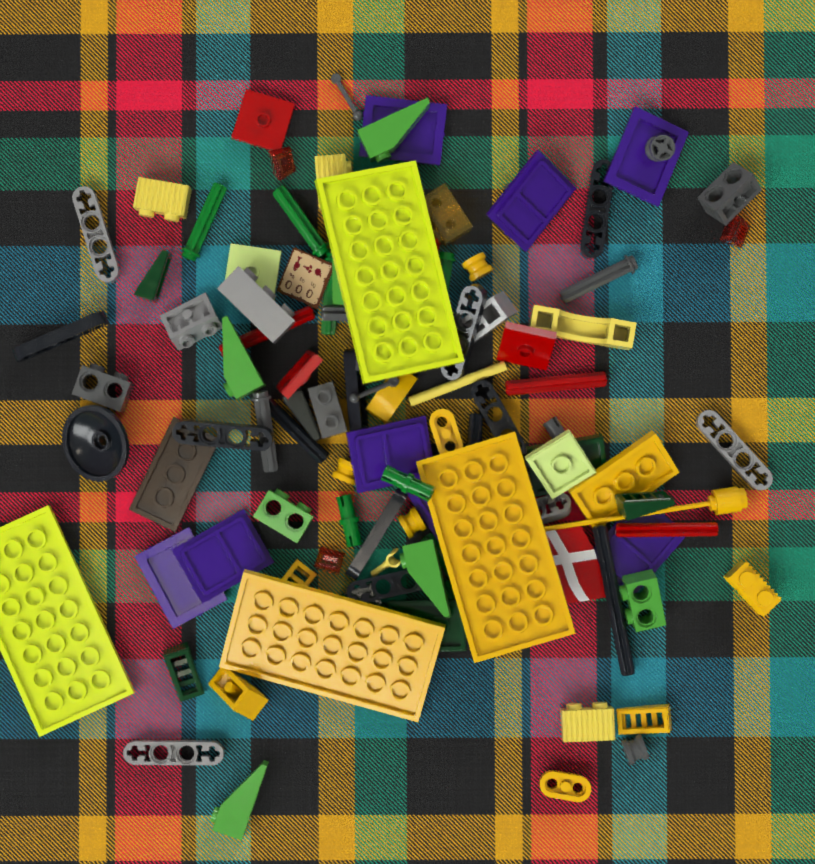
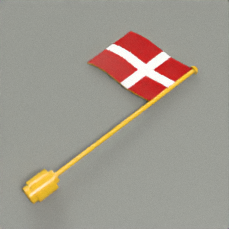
(577, 559)

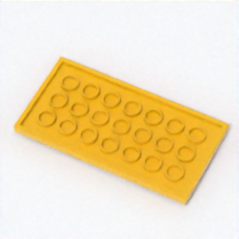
(495, 548)
(331, 645)

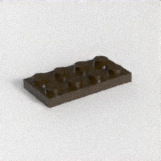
(172, 479)

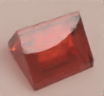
(282, 162)
(735, 232)
(329, 560)

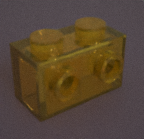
(446, 215)

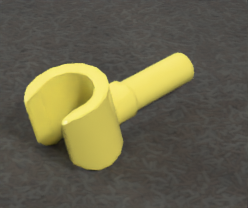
(389, 562)

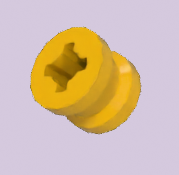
(477, 267)
(344, 471)
(412, 523)

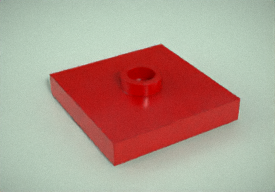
(263, 120)
(526, 345)
(299, 373)

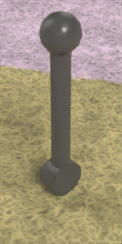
(336, 79)
(392, 382)

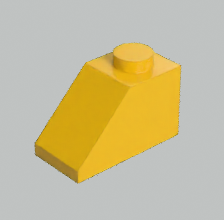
(238, 693)

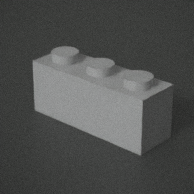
(257, 304)

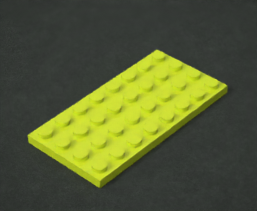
(389, 271)
(52, 627)

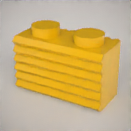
(752, 588)

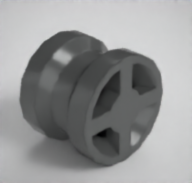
(665, 147)
(635, 749)

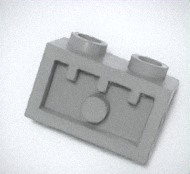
(191, 322)

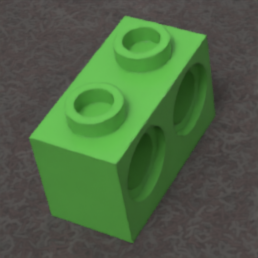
(281, 521)
(646, 599)

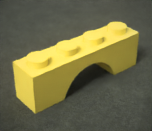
(585, 329)

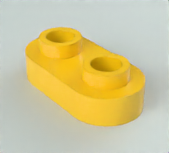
(447, 433)
(564, 786)

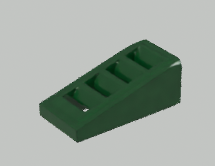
(153, 281)
(643, 503)
(176, 651)

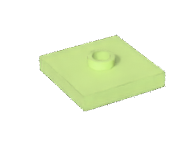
(260, 261)
(560, 464)

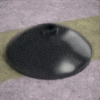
(86, 444)

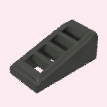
(300, 408)

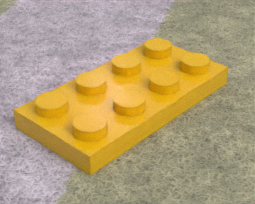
(634, 470)

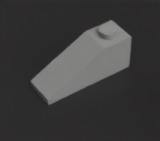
(496, 312)

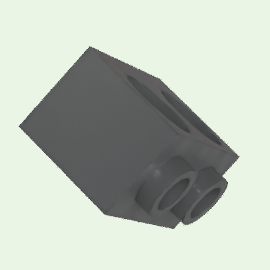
(729, 193)
(101, 393)
(327, 410)

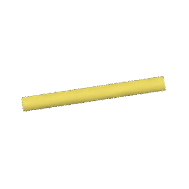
(458, 383)

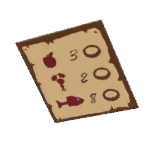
(305, 278)

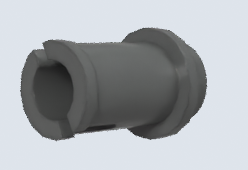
(553, 427)

